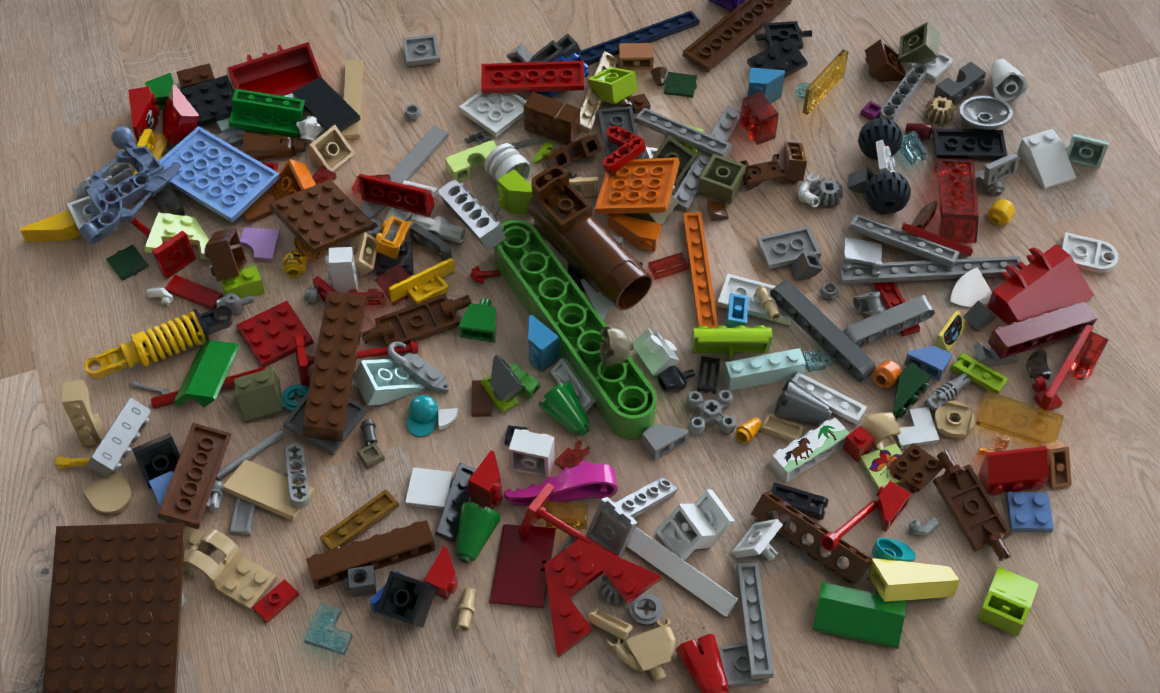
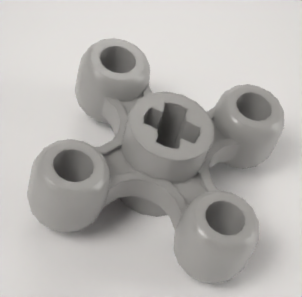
(711, 412)

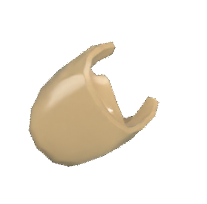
(882, 428)

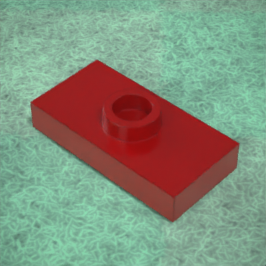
(322, 287)
(275, 601)

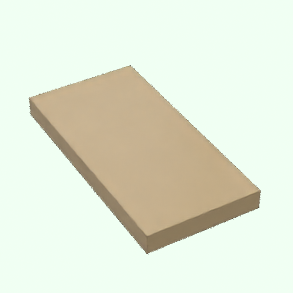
(264, 489)

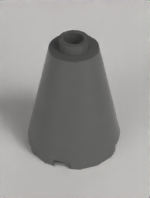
(801, 405)

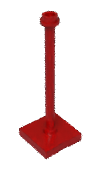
(170, 255)
(305, 361)
(538, 510)

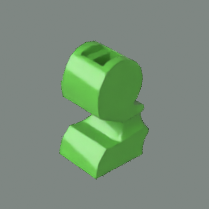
(530, 382)

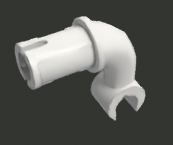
(804, 193)

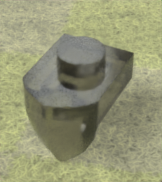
(1037, 365)

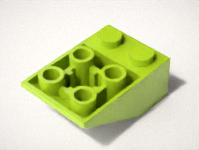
(1008, 601)

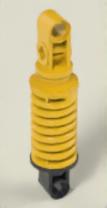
(160, 340)

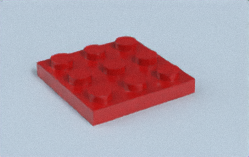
(273, 333)

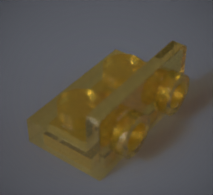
(570, 513)

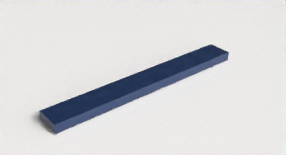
(644, 35)

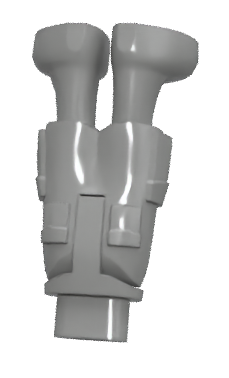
(112, 177)

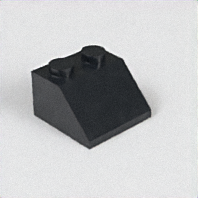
(157, 457)
(406, 599)

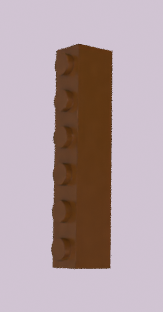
(378, 551)

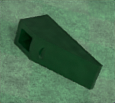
(909, 386)

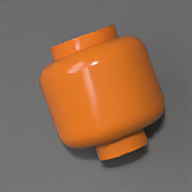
(886, 374)

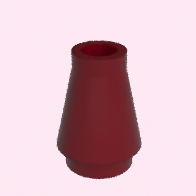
(923, 130)

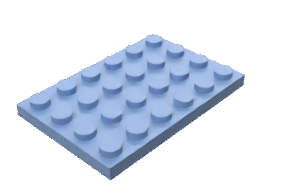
(218, 174)

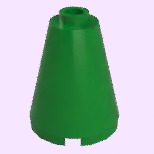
(566, 409)
(474, 530)

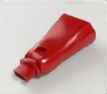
(704, 664)

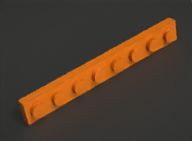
(700, 270)

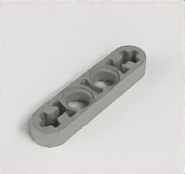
(299, 475)

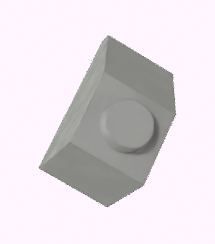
(663, 440)

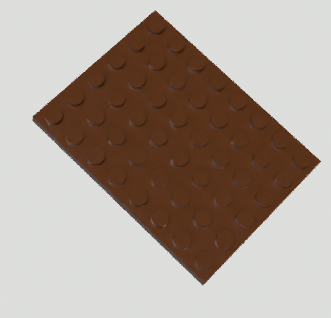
(115, 609)

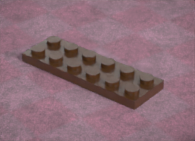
(194, 476)

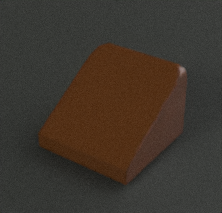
(716, 210)

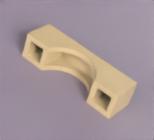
(77, 406)

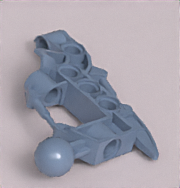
(150, 174)

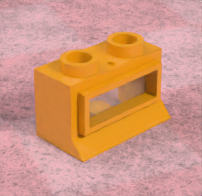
(392, 236)

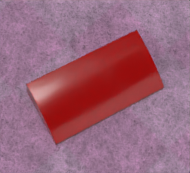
(396, 195)

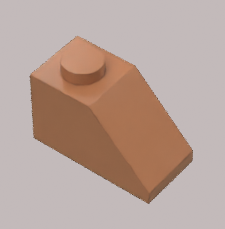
(1058, 464)

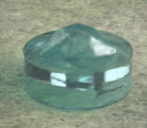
(801, 89)

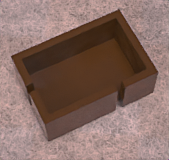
(541, 119)
(224, 260)

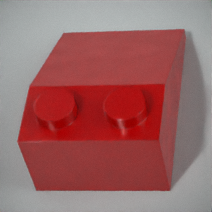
(178, 117)

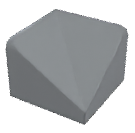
(519, 55)

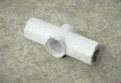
(440, 228)

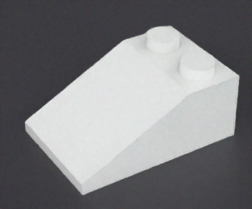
(1046, 158)

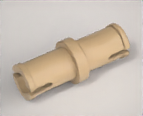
(768, 303)
(466, 609)

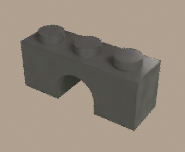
(968, 79)

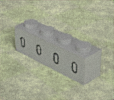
(119, 436)

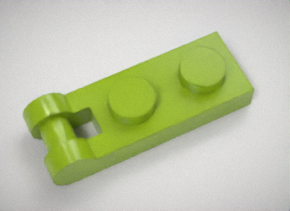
(979, 373)

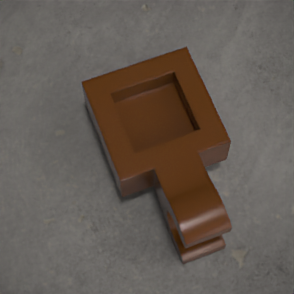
(637, 102)

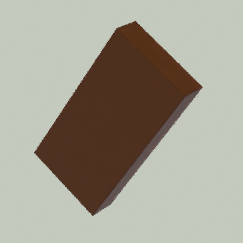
(480, 400)

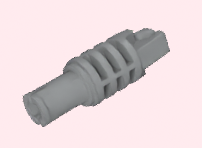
(947, 392)

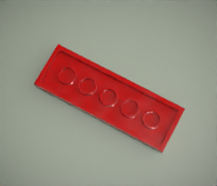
(532, 77)

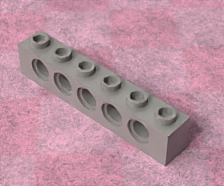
(472, 214)

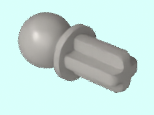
(216, 496)

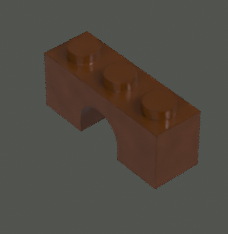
(573, 151)

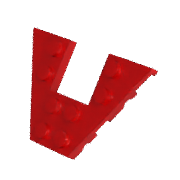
(572, 572)

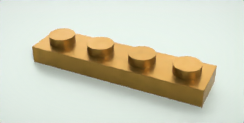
(360, 520)

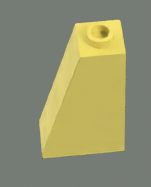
(911, 580)

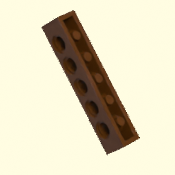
(858, 560)

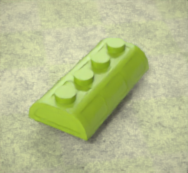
(731, 340)

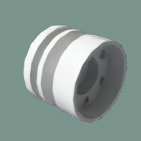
(504, 160)

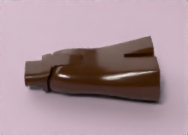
(267, 147)

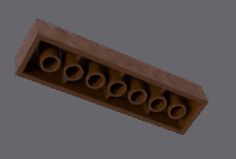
(334, 366)

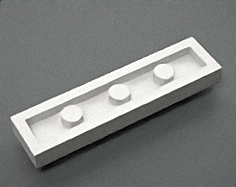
(839, 403)

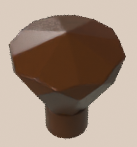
(659, 74)

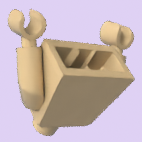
(647, 649)

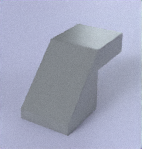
(989, 358)

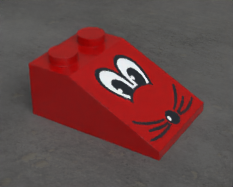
(143, 110)

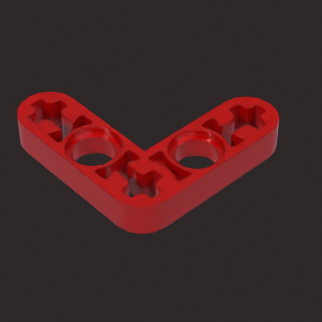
(632, 147)

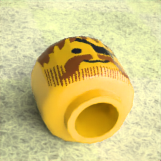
(294, 263)

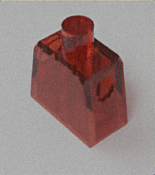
(1089, 355)

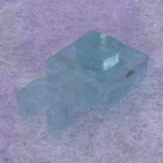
(817, 361)

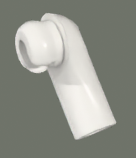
(166, 297)

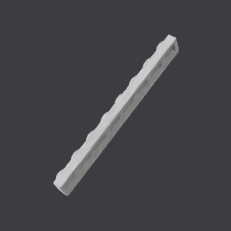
(690, 184)

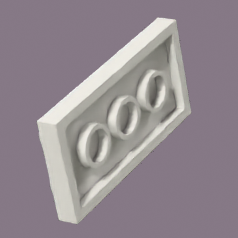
(747, 287)

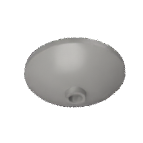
(986, 112)

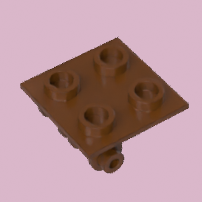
(916, 467)

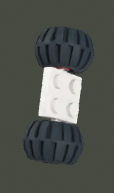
(888, 190)

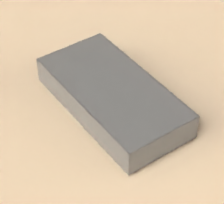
(243, 518)

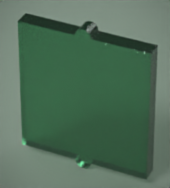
(680, 84)
(127, 262)

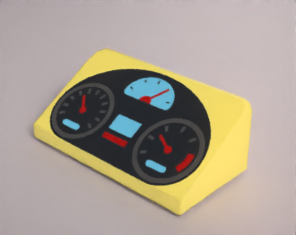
(951, 332)

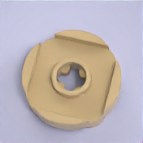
(954, 429)

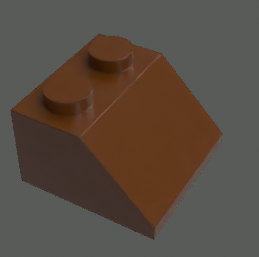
(884, 62)

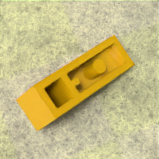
(54, 228)

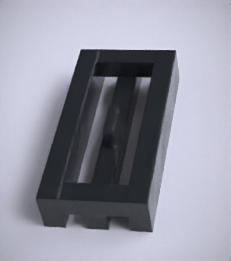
(706, 387)

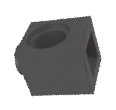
(365, 573)

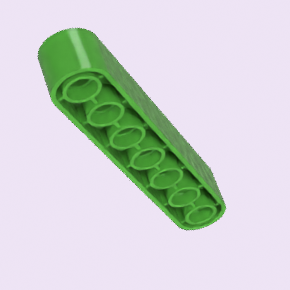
(554, 299)

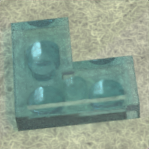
(323, 631)

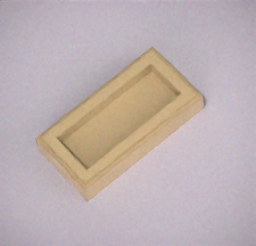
(781, 428)
(610, 623)

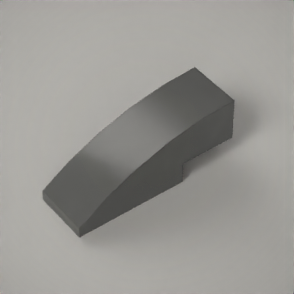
(564, 47)

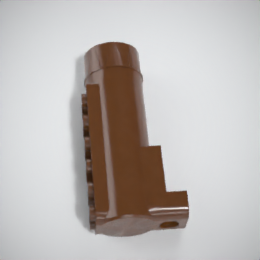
(570, 228)

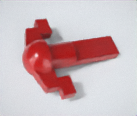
(478, 275)

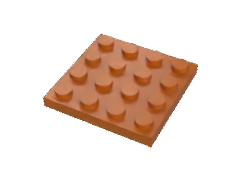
(638, 187)

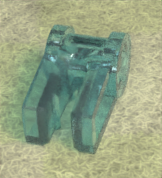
(913, 148)

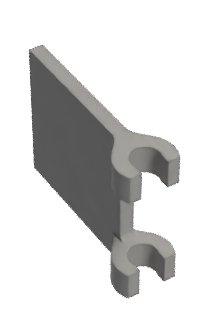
(864, 253)

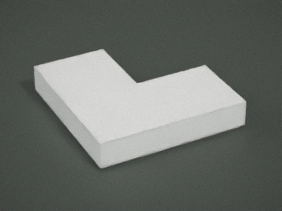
(922, 429)

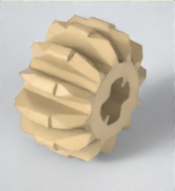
(940, 110)

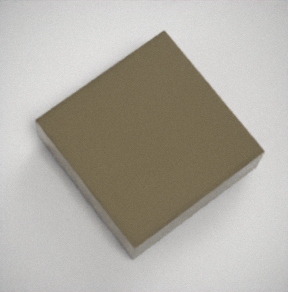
(371, 455)

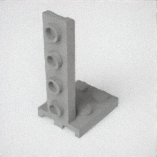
(615, 522)

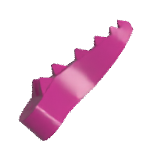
(579, 482)

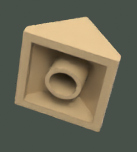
(330, 149)

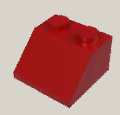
(486, 483)

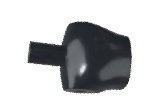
(673, 379)

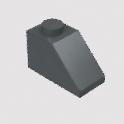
(504, 380)

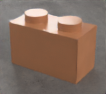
(636, 56)

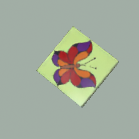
(877, 465)

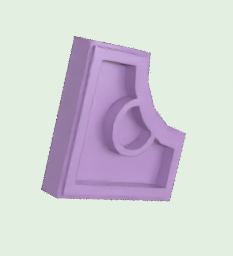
(262, 242)

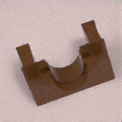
(758, 173)

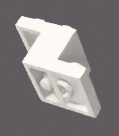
(695, 525)

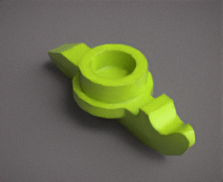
(546, 148)

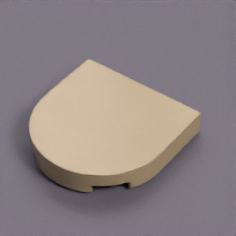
(109, 494)

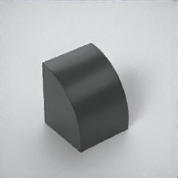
(858, 180)
(806, 266)
(979, 316)

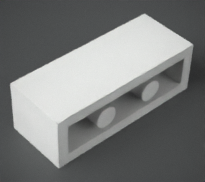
(342, 269)

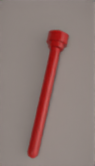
(831, 540)

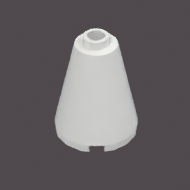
(1007, 81)

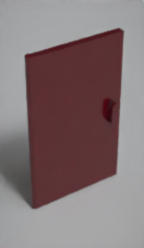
(520, 566)

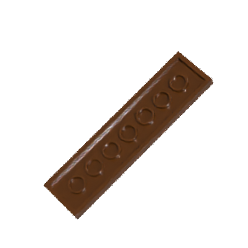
(732, 31)

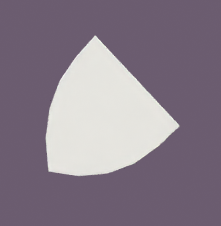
(970, 289)

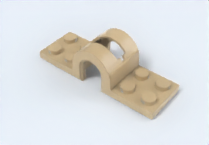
(235, 577)

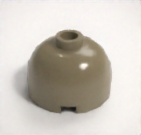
(615, 346)

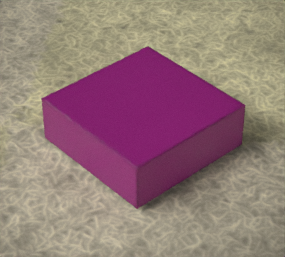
(871, 110)

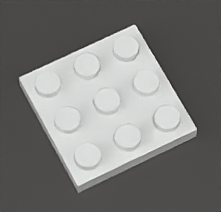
(494, 110)

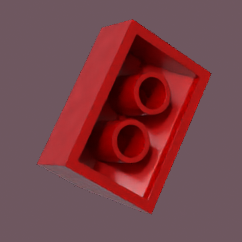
(1014, 470)

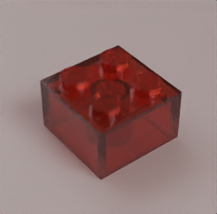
(759, 118)

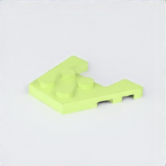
(169, 225)

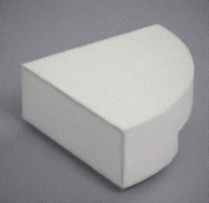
(447, 417)

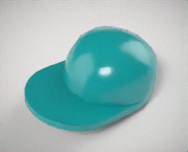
(422, 416)
(892, 550)

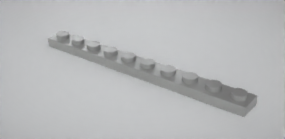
(926, 270)

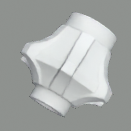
(309, 129)

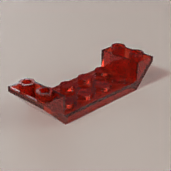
(957, 199)

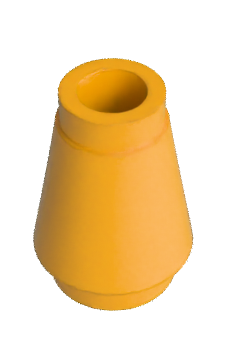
(748, 430)

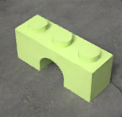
(459, 164)

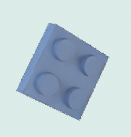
(1029, 512)

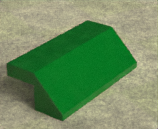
(266, 113)
(207, 373)
(859, 615)

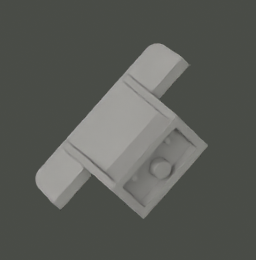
(998, 170)

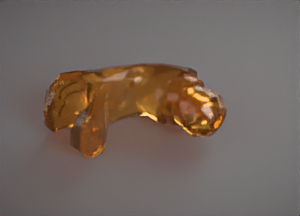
(1000, 445)

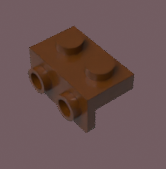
(195, 75)

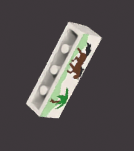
(809, 450)

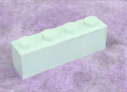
(763, 369)

